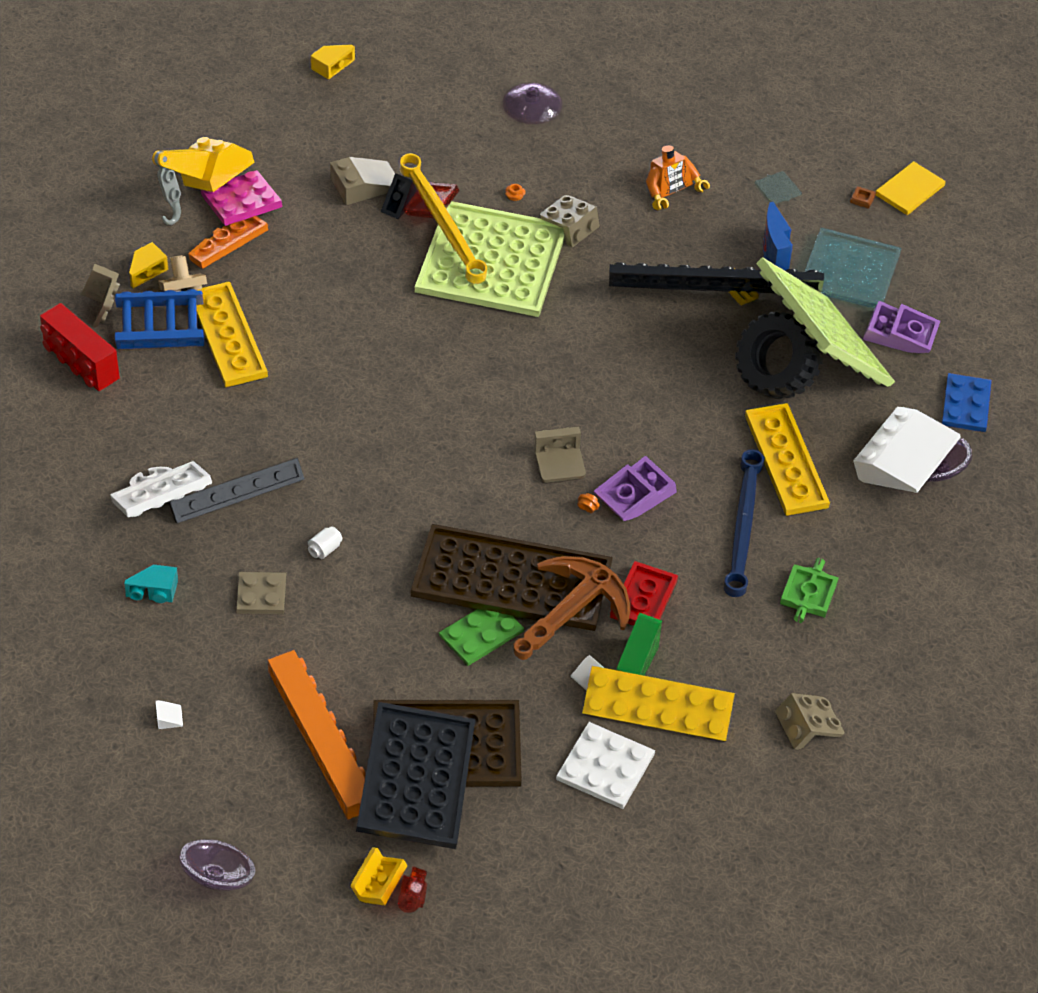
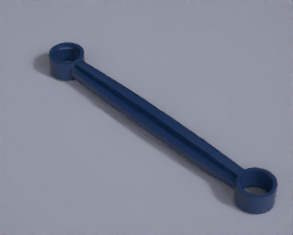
(744, 523)

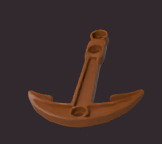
(591, 586)

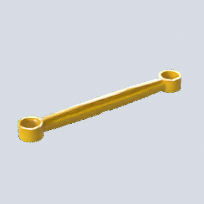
(443, 218)

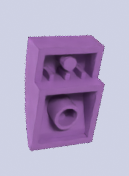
(901, 328)
(636, 489)

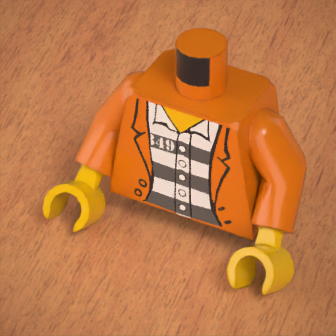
(670, 174)

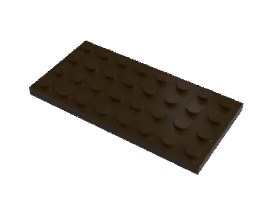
(499, 575)

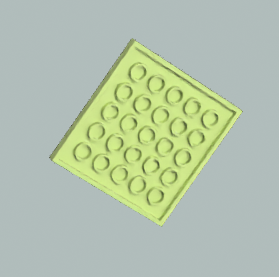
(517, 254)
(824, 323)

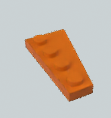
(227, 240)

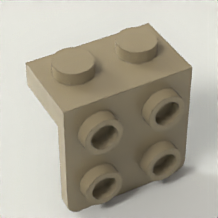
(574, 216)
(101, 287)
(559, 454)
(807, 716)

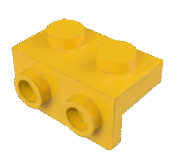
(377, 877)

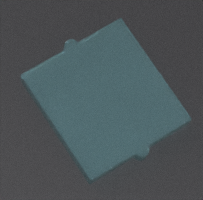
(778, 187)

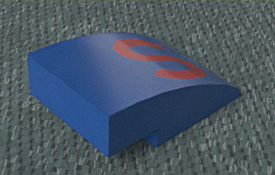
(776, 238)

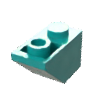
(158, 579)

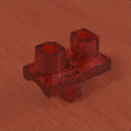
(412, 890)

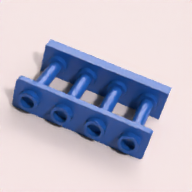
(155, 339)

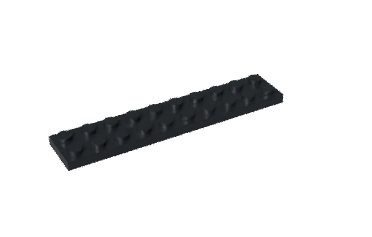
(702, 278)

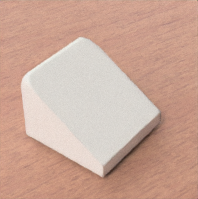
(582, 673)
(168, 715)

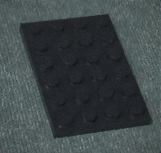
(416, 775)

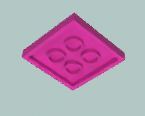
(242, 198)

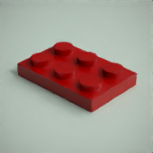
(648, 591)

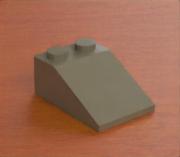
(361, 178)

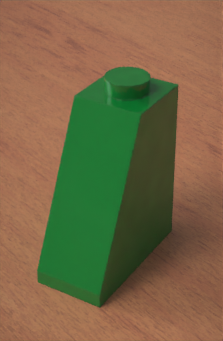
(641, 645)

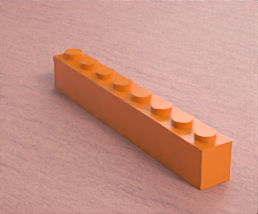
(319, 730)

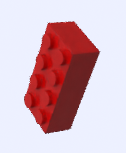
(79, 347)

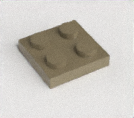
(261, 593)

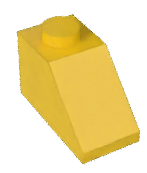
(332, 59)
(147, 264)

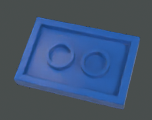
(966, 402)

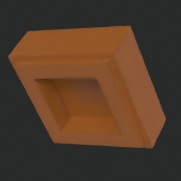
(863, 197)

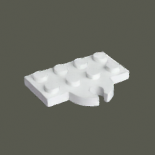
(160, 487)

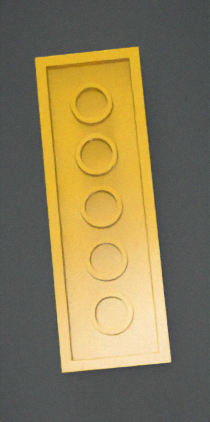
(229, 336)
(787, 459)
(658, 703)

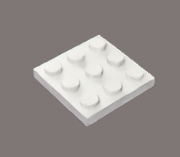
(605, 765)

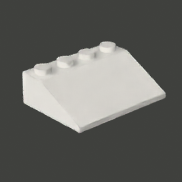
(905, 450)

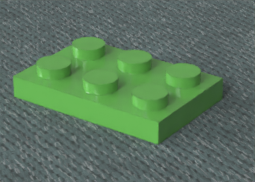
(480, 634)

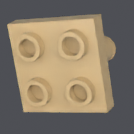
(181, 277)

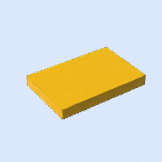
(910, 188)

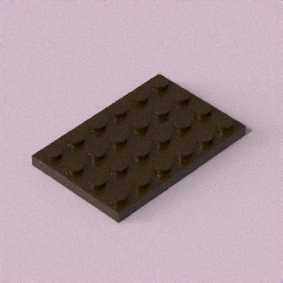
(495, 741)

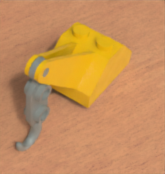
(202, 166)

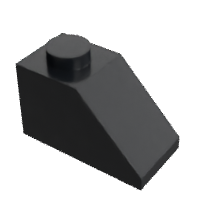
(398, 196)

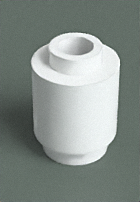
(324, 542)

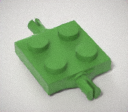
(809, 590)

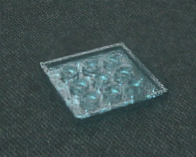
(853, 267)

